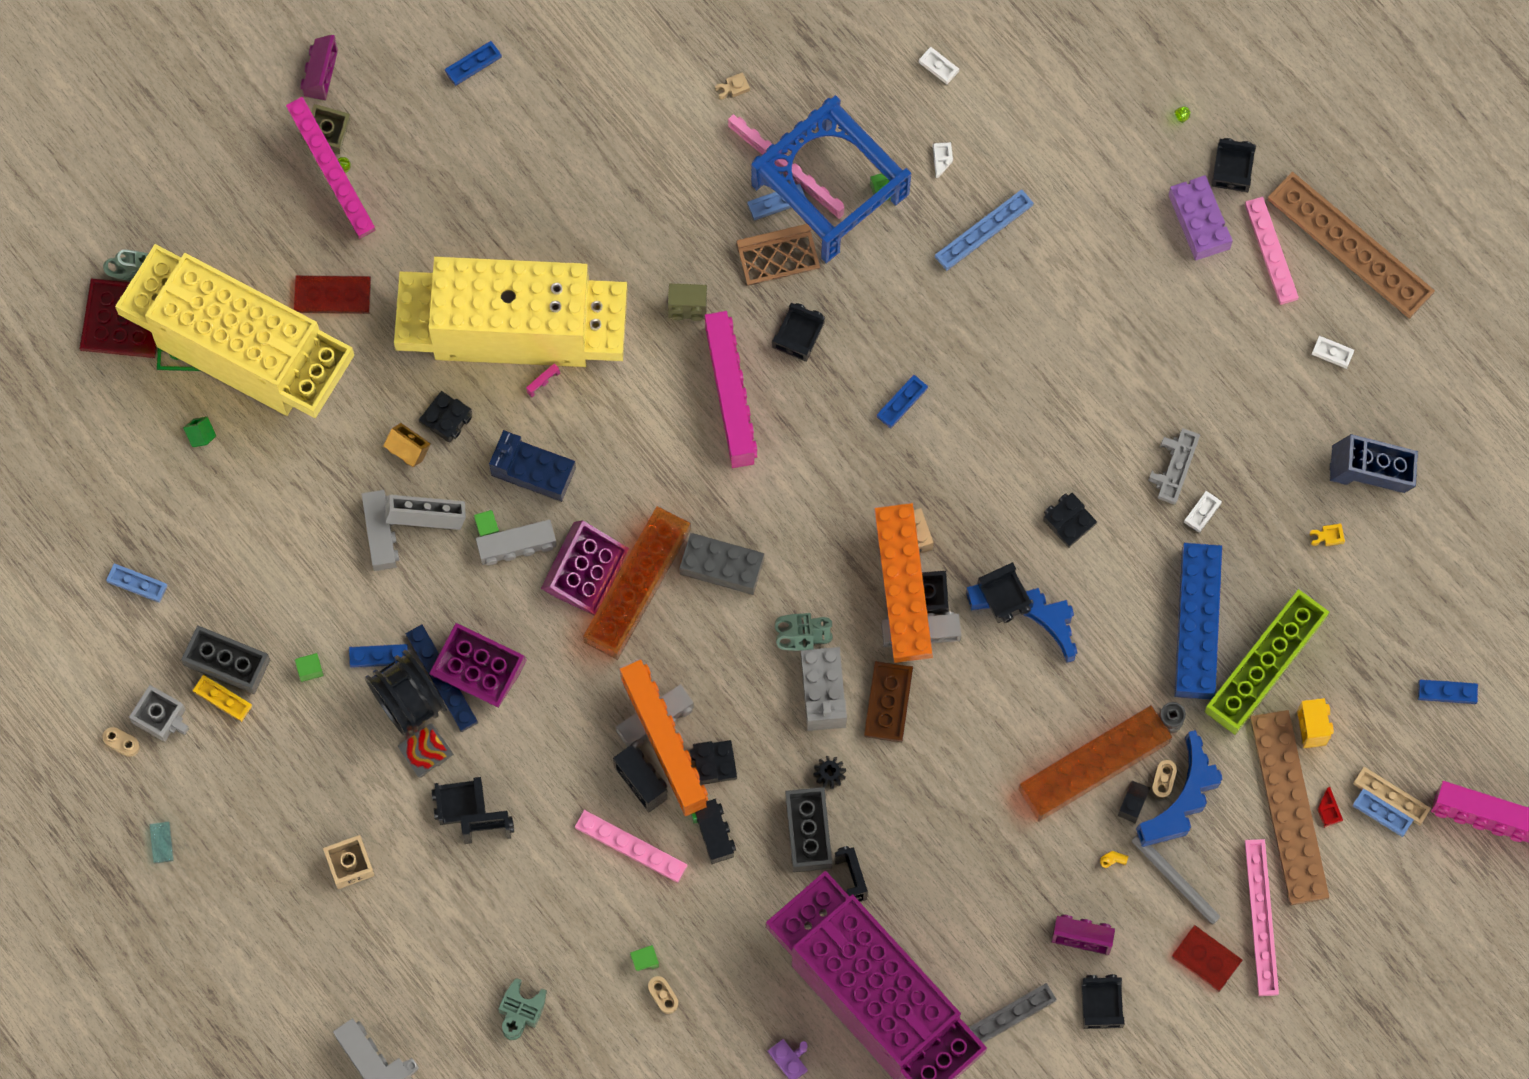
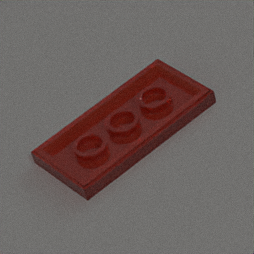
(332, 294)

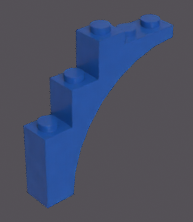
(1050, 617)
(1200, 778)

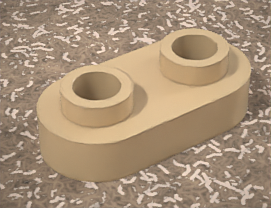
(120, 741)
(1164, 780)
(663, 995)

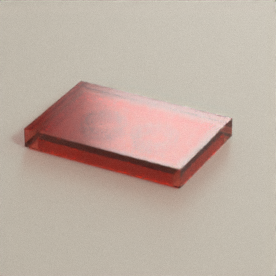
(1207, 958)

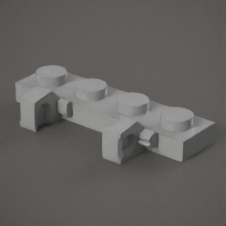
(1182, 453)

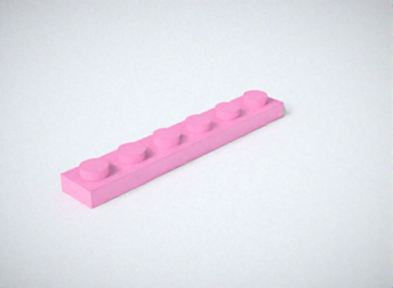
(1271, 250)
(631, 846)

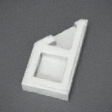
(942, 157)

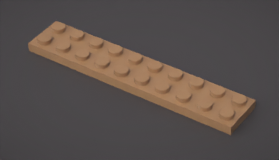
(1351, 245)
(1289, 807)

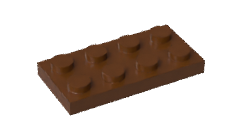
(888, 701)

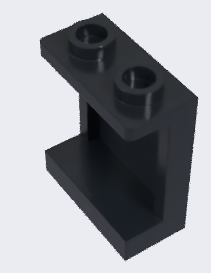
(1233, 165)
(799, 331)
(1005, 593)
(458, 800)
(486, 821)
(849, 856)
(1102, 1002)

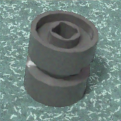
(1172, 716)

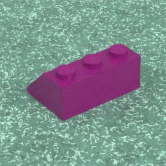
(320, 67)
(1083, 934)

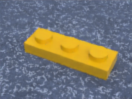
(222, 698)

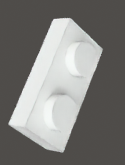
(938, 65)
(1333, 352)
(1202, 512)

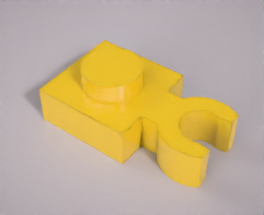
(1330, 535)

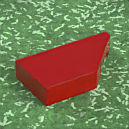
(1329, 810)

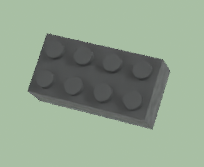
(721, 563)
(225, 659)
(808, 829)

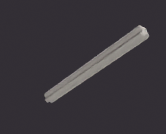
(1178, 881)

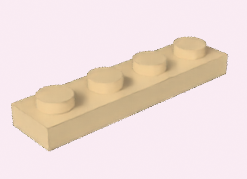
(1392, 795)

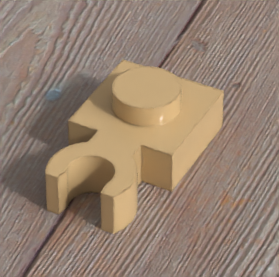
(735, 85)

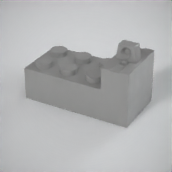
(823, 689)
(364, 1056)

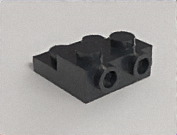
(446, 416)
(1069, 519)
(714, 761)

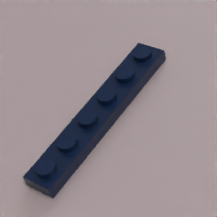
(450, 695)

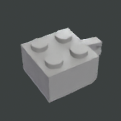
(159, 714)

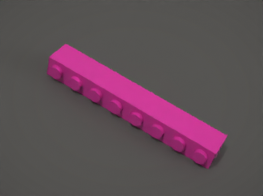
(330, 167)

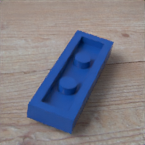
(473, 63)
(902, 401)
(374, 655)
(1448, 691)

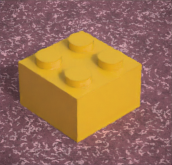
(1314, 723)

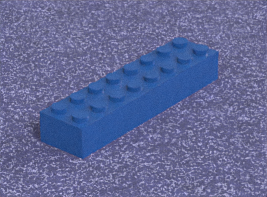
(1198, 621)

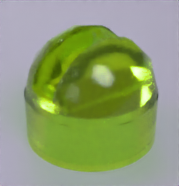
(1182, 114)
(346, 167)

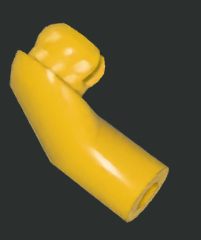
(1113, 857)

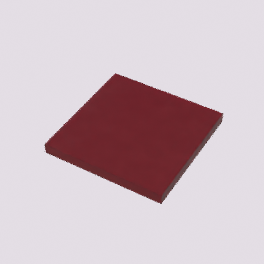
(108, 331)

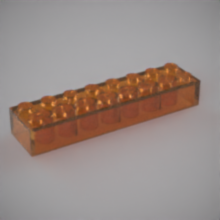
(637, 583)
(1095, 763)

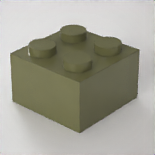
(332, 124)
(687, 301)

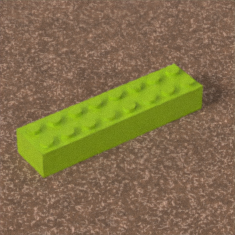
(1266, 662)

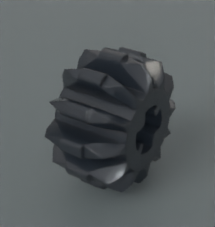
(823, 776)

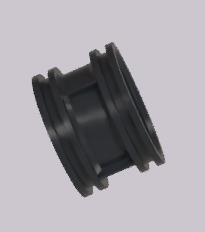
(405, 694)

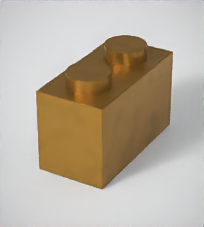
(407, 445)

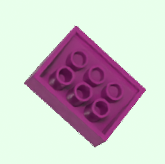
(585, 567)
(478, 665)

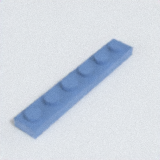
(984, 230)

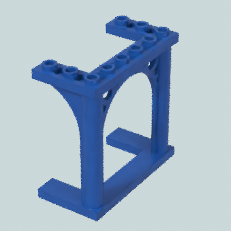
(826, 118)

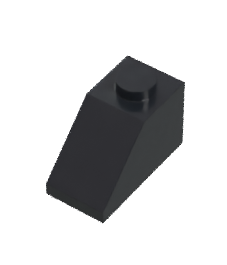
(1133, 802)

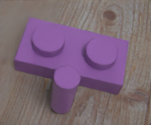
(788, 1059)

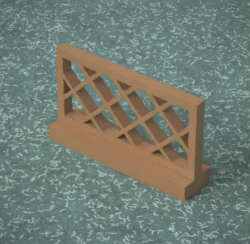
(774, 238)

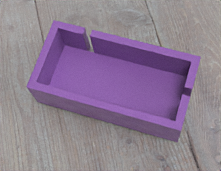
(1200, 218)

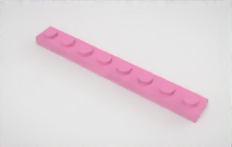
(807, 182)
(1261, 917)

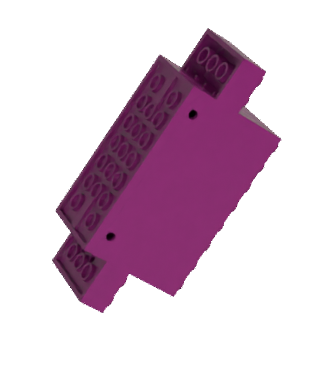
(873, 985)

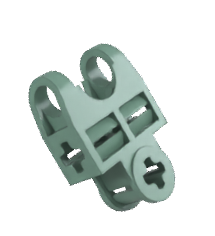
(126, 266)
(812, 631)
(520, 1010)

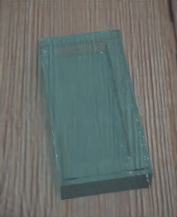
(161, 842)

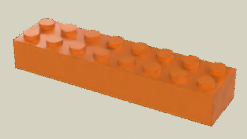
(903, 583)
(662, 736)

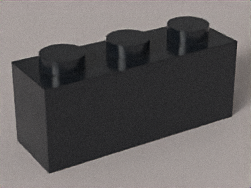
(715, 832)

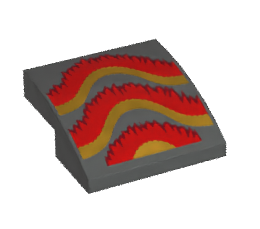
(425, 750)

